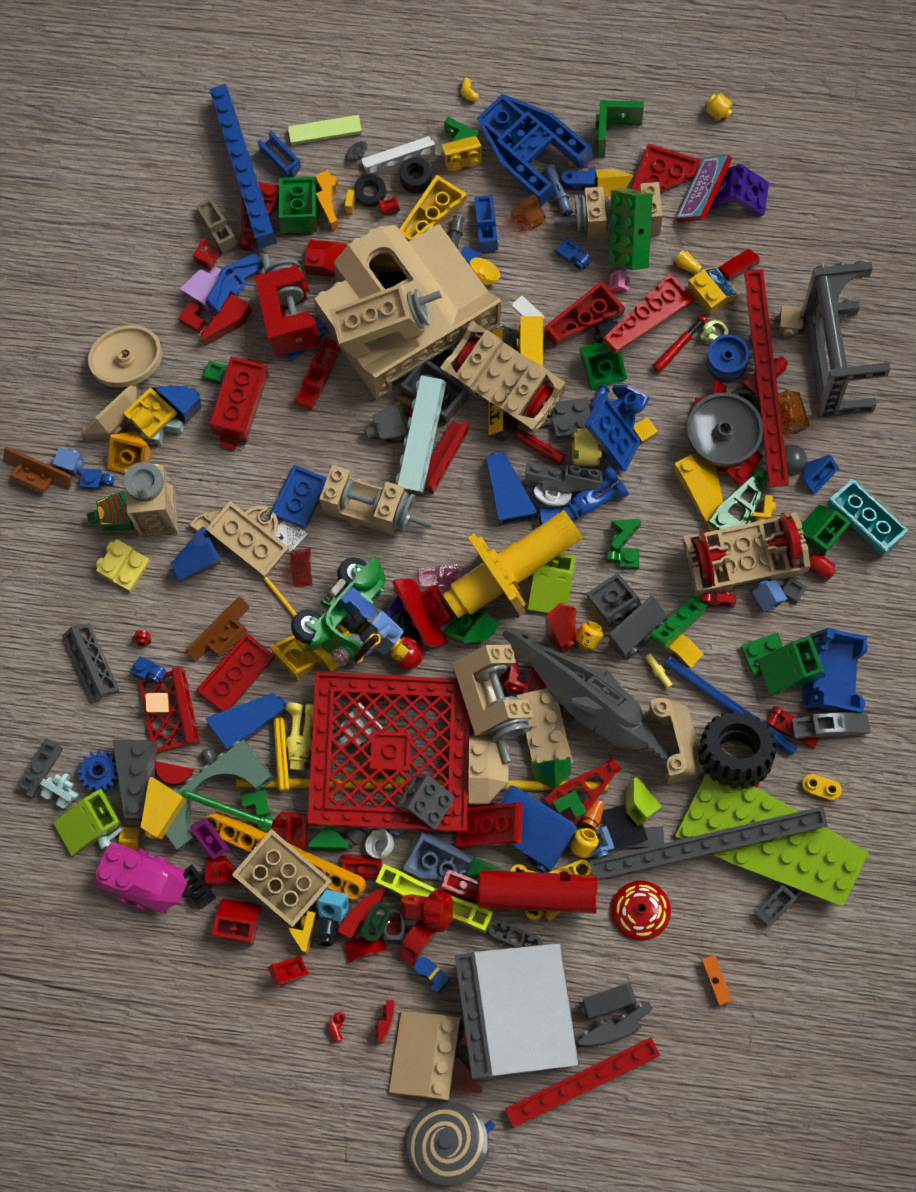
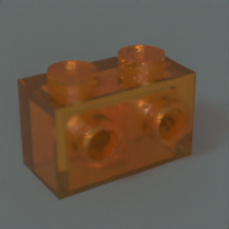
(792, 412)

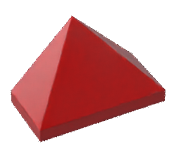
(363, 948)

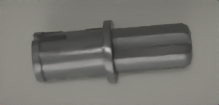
(456, 229)

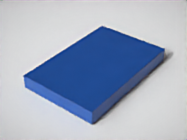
(299, 496)

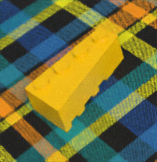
(433, 208)

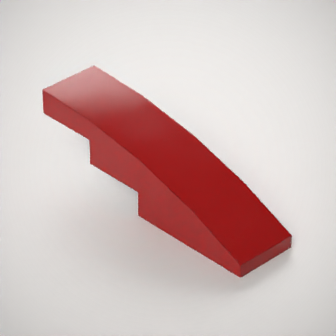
(318, 374)

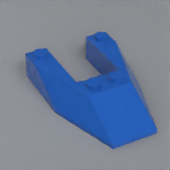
(521, 133)

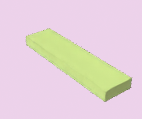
(325, 130)

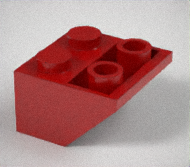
(236, 921)

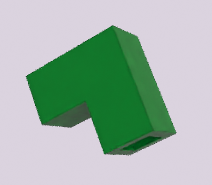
(256, 799)
(570, 800)

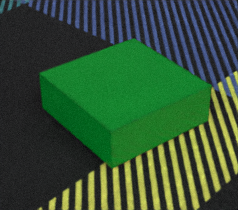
(214, 372)

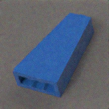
(508, 492)
(246, 719)

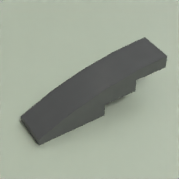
(778, 904)

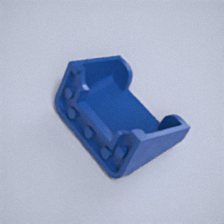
(838, 656)
(543, 832)

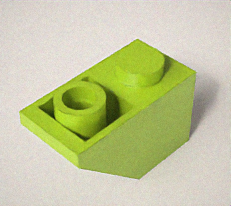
(640, 802)

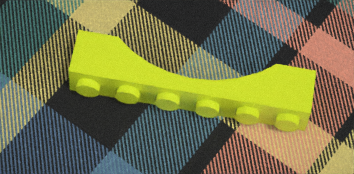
(464, 911)

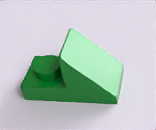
(458, 129)
(626, 530)

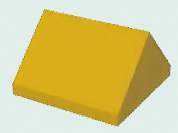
(294, 658)

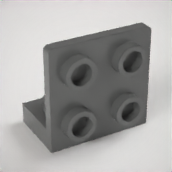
(426, 800)

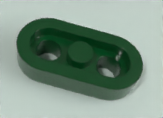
(376, 922)

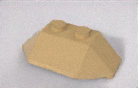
(112, 419)
(486, 769)

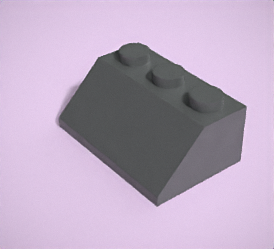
(637, 628)

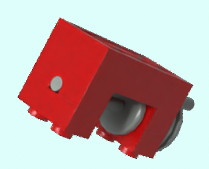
(285, 286)

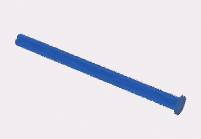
(722, 699)

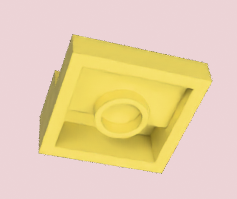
(122, 565)

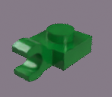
(627, 558)

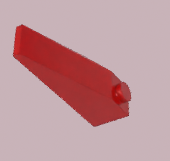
(561, 626)

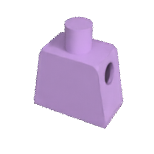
(199, 287)

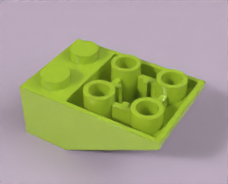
(552, 584)
(87, 822)

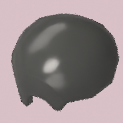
(795, 459)

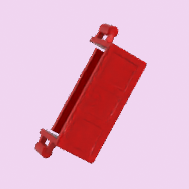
(238, 401)

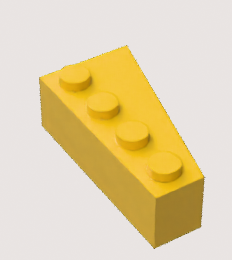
(531, 338)

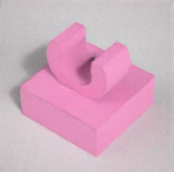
(618, 281)

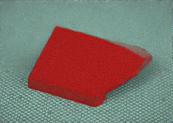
(292, 828)

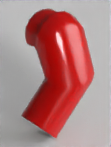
(334, 1026)

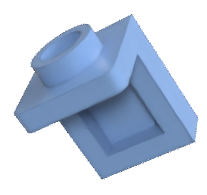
(605, 843)

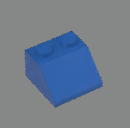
(182, 400)

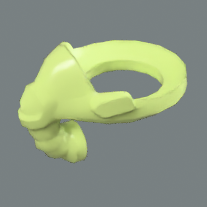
(709, 330)

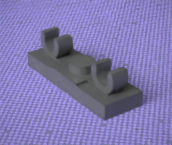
(39, 768)

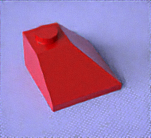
(321, 257)

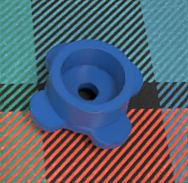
(632, 401)

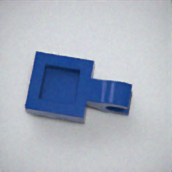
(94, 479)

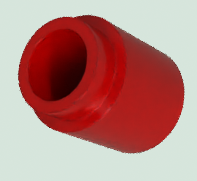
(822, 566)

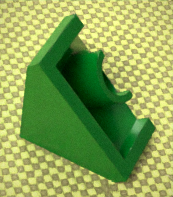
(551, 772)

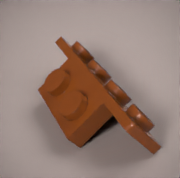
(34, 473)
(221, 632)

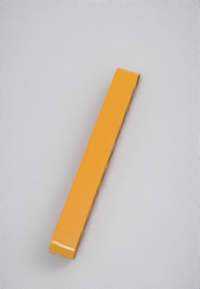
(239, 839)

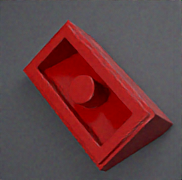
(739, 264)
(362, 865)
(460, 886)

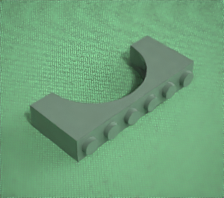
(237, 762)

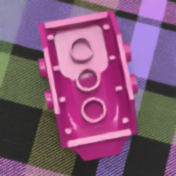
(140, 878)

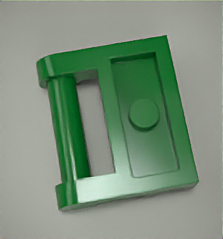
(759, 648)

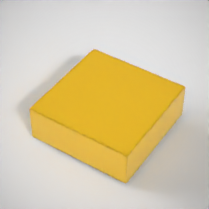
(350, 201)
(645, 429)

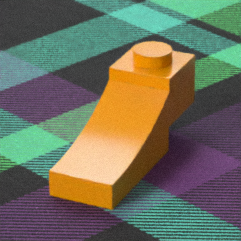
(327, 186)

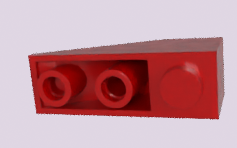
(230, 317)

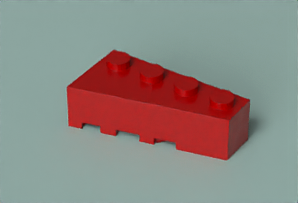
(584, 315)

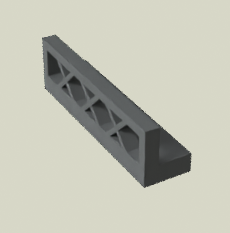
(86, 662)

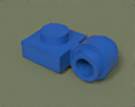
(570, 250)
(147, 669)

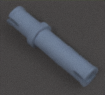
(561, 197)

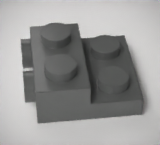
(614, 599)

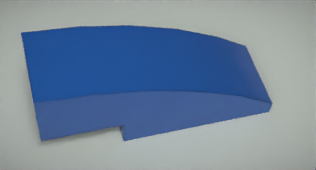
(486, 223)

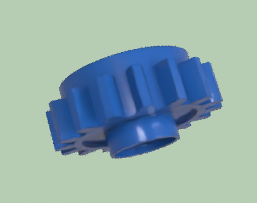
(90, 766)

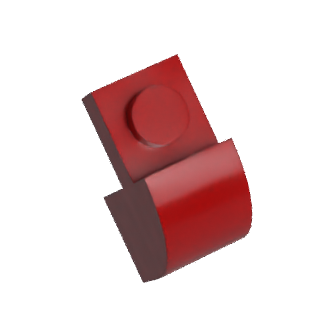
(415, 942)

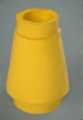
(687, 262)

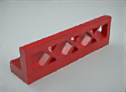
(445, 454)

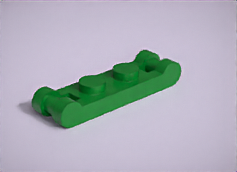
(678, 622)

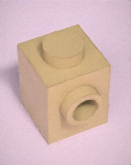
(790, 321)

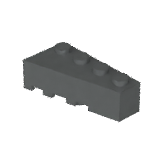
(134, 767)

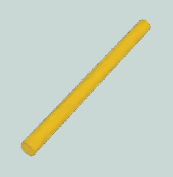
(281, 598)

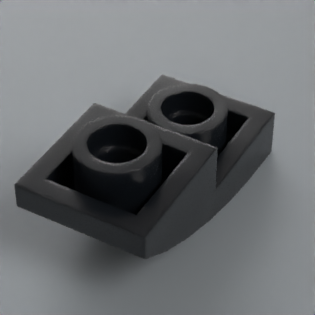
(404, 621)

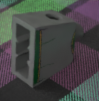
(389, 425)

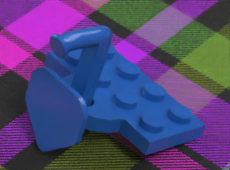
(614, 425)

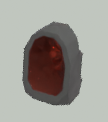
(395, 928)

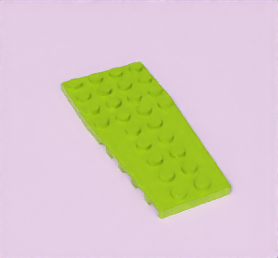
(809, 861)

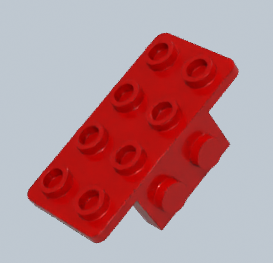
(426, 610)

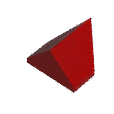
(220, 872)

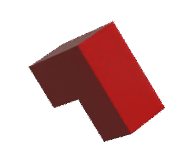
(190, 318)

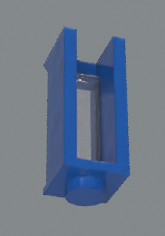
(280, 155)

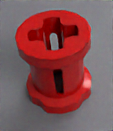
(389, 205)

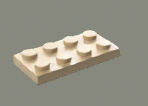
(547, 734)

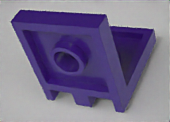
(744, 188)

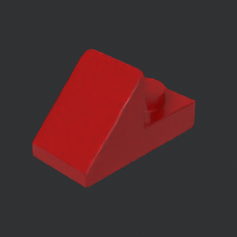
(288, 971)

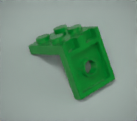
(616, 114)

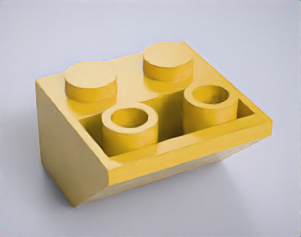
(462, 153)

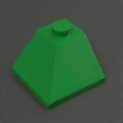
(602, 365)
(472, 627)

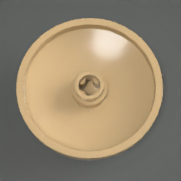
(125, 356)

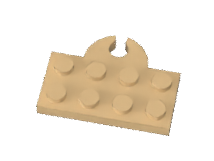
(249, 536)

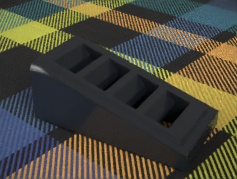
(202, 897)

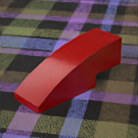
(360, 913)

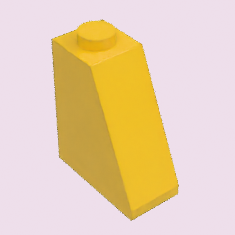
(160, 809)

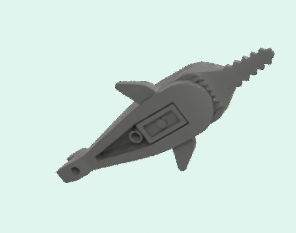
(589, 696)

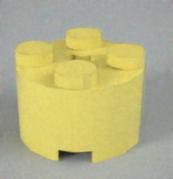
(585, 448)

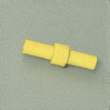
(658, 671)

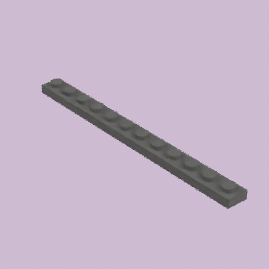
(709, 843)

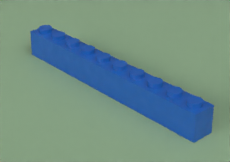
(243, 166)

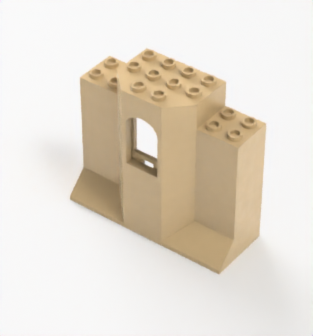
(430, 265)

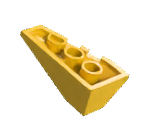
(701, 485)

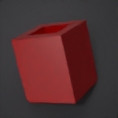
(206, 255)

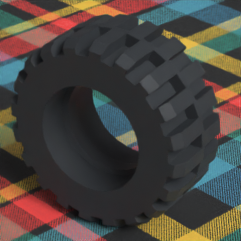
(742, 729)

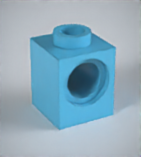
(333, 905)

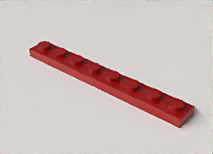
(582, 1082)

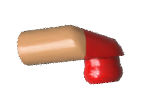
(407, 401)

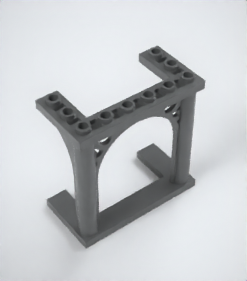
(822, 321)

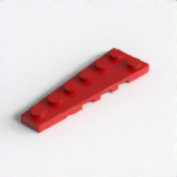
(655, 309)

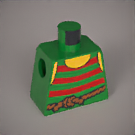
(112, 513)

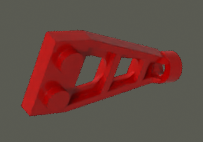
(271, 196)
(592, 796)

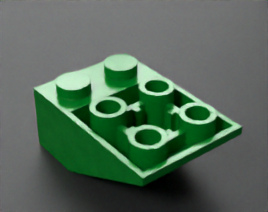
(791, 666)

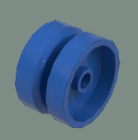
(727, 358)

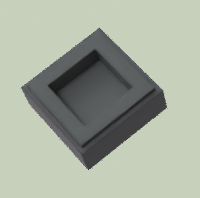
(794, 590)

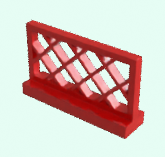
(185, 708)

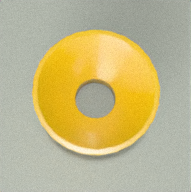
(485, 271)

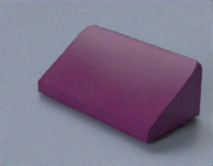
(209, 838)

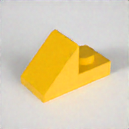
(304, 937)

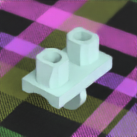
(61, 787)

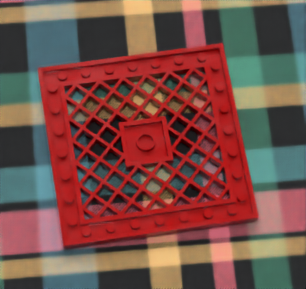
(388, 749)

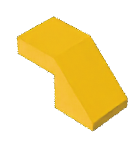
(685, 650)

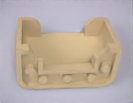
(686, 764)

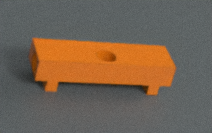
(713, 971)

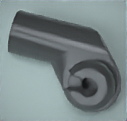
(209, 755)

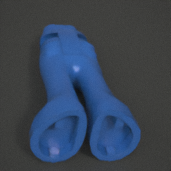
(585, 501)

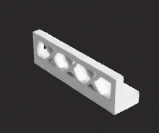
(396, 156)

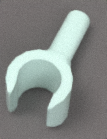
(104, 841)

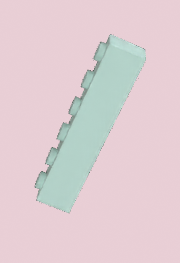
(421, 433)

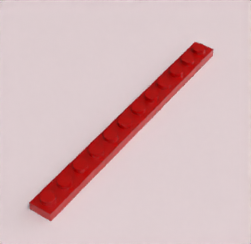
(766, 378)

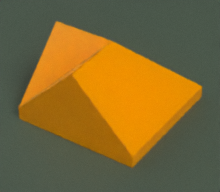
(127, 450)

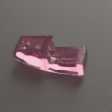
(440, 576)

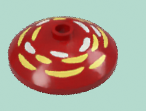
(637, 924)

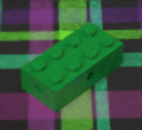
(630, 228)

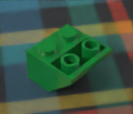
(824, 528)

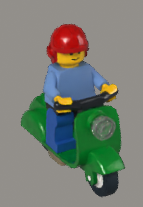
(356, 610)

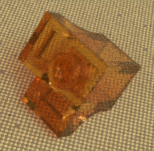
(529, 212)

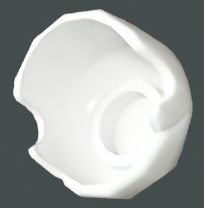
(379, 844)

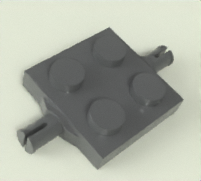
(568, 416)

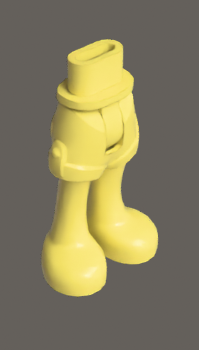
(299, 746)

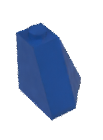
(195, 557)

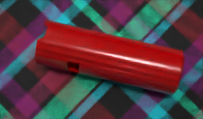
(537, 891)

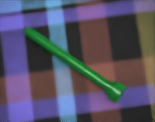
(262, 822)

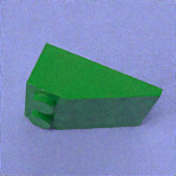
(297, 204)

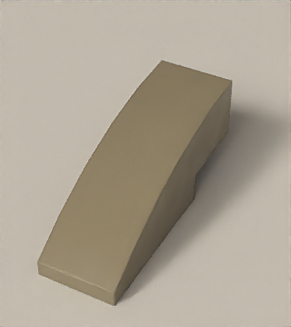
(217, 225)

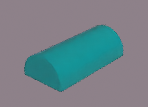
(868, 517)

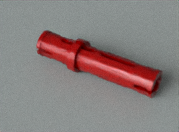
(545, 449)

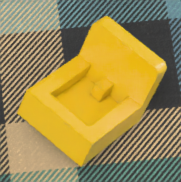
(768, 508)

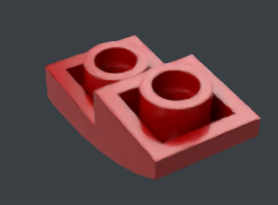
(384, 1026)

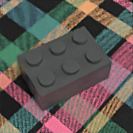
(454, 394)

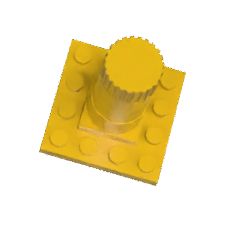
(510, 566)

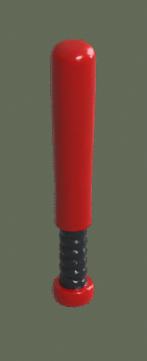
(677, 346)

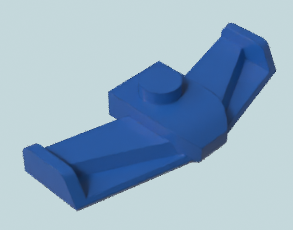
(232, 280)

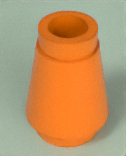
(592, 817)

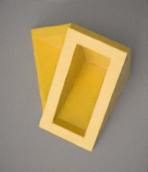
(612, 179)

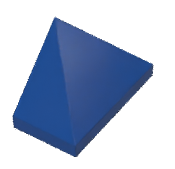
(819, 472)

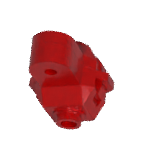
(434, 911)

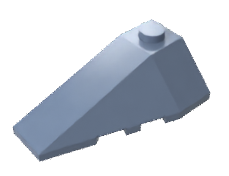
(432, 857)

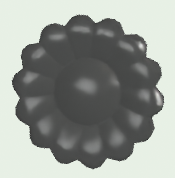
(356, 151)

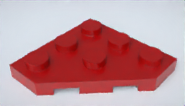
(665, 167)

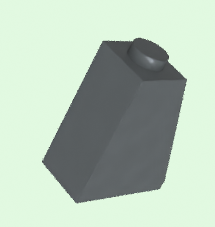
(609, 1001)

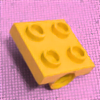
(150, 413)

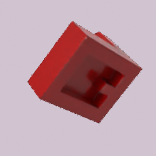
(509, 680)

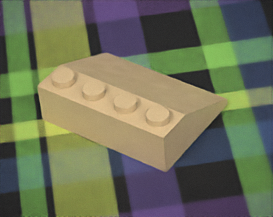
(282, 878)
(425, 1055)

